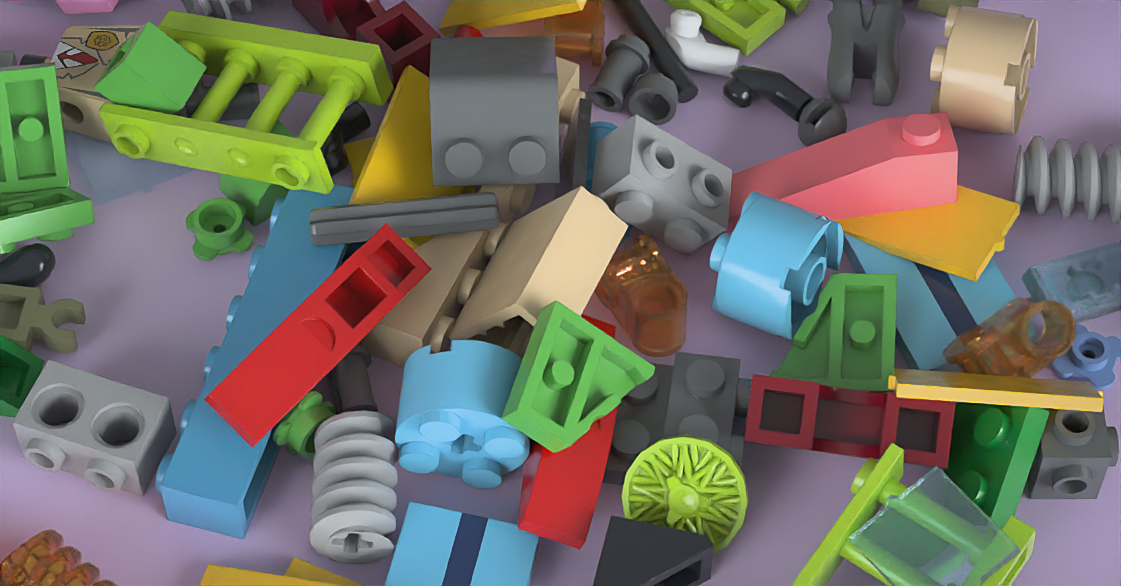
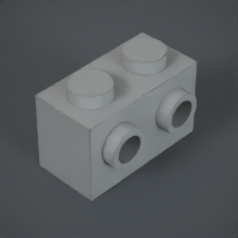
(662, 185)

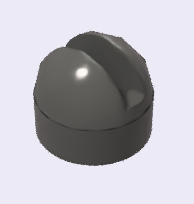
(664, 102)
(831, 122)

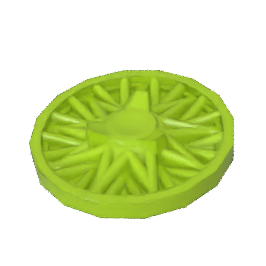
(687, 487)

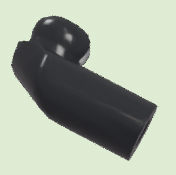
(771, 85)
(350, 124)
(28, 266)

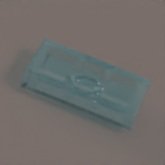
(1082, 282)

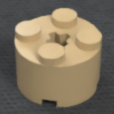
(984, 69)

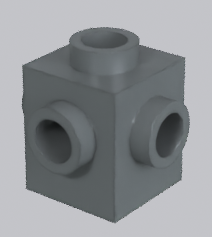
(1073, 455)

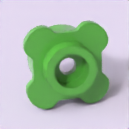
(215, 216)
(301, 423)

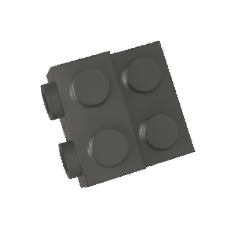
(690, 398)

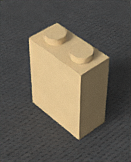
(541, 259)

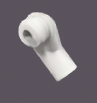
(693, 48)

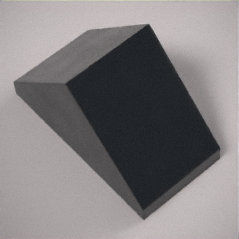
(652, 556)

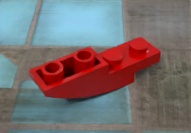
(317, 335)
(564, 486)

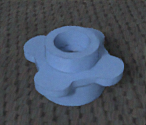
(1077, 367)

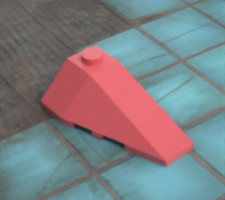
(862, 171)

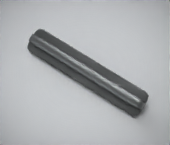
(405, 217)

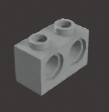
(100, 416)

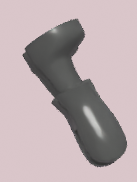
(865, 48)

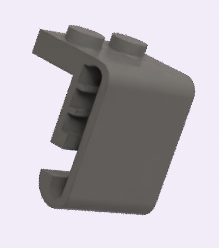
(494, 110)

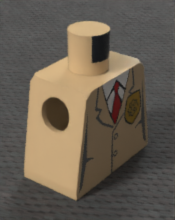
(79, 64)

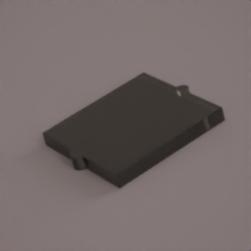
(575, 150)

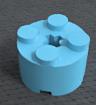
(774, 264)
(454, 414)

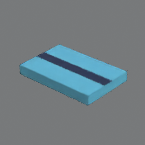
(933, 303)
(460, 550)

